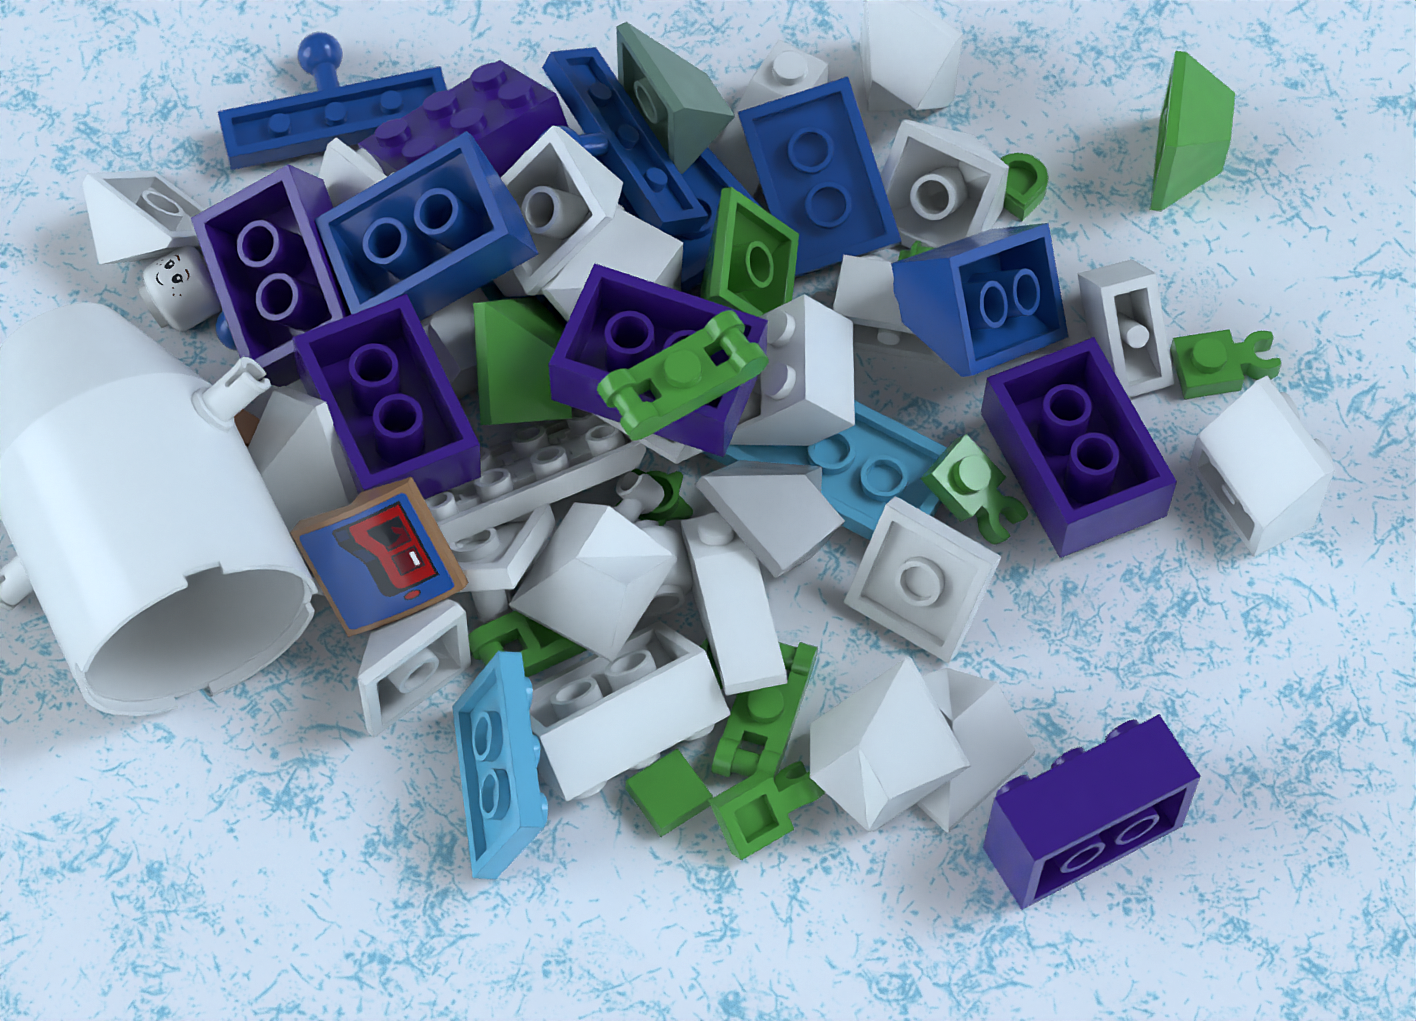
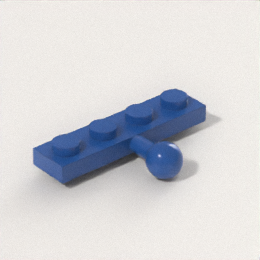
(313, 119)
(623, 140)

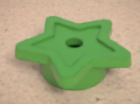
(672, 505)

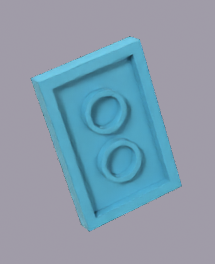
(499, 765)

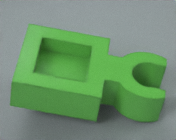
(1217, 365)
(968, 487)

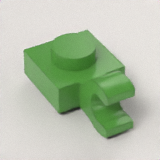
(758, 807)

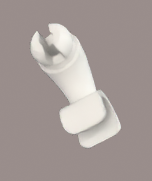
(639, 495)

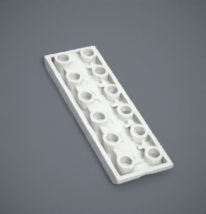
(530, 471)

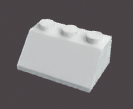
(624, 712)

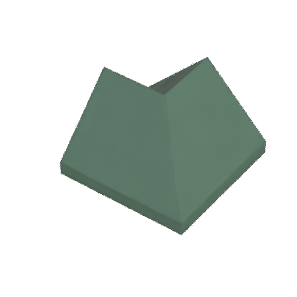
(670, 95)

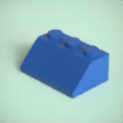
(427, 232)
(983, 297)

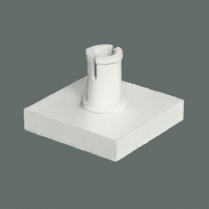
(499, 558)
(922, 579)

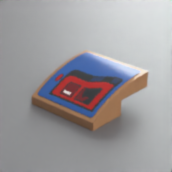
(379, 557)

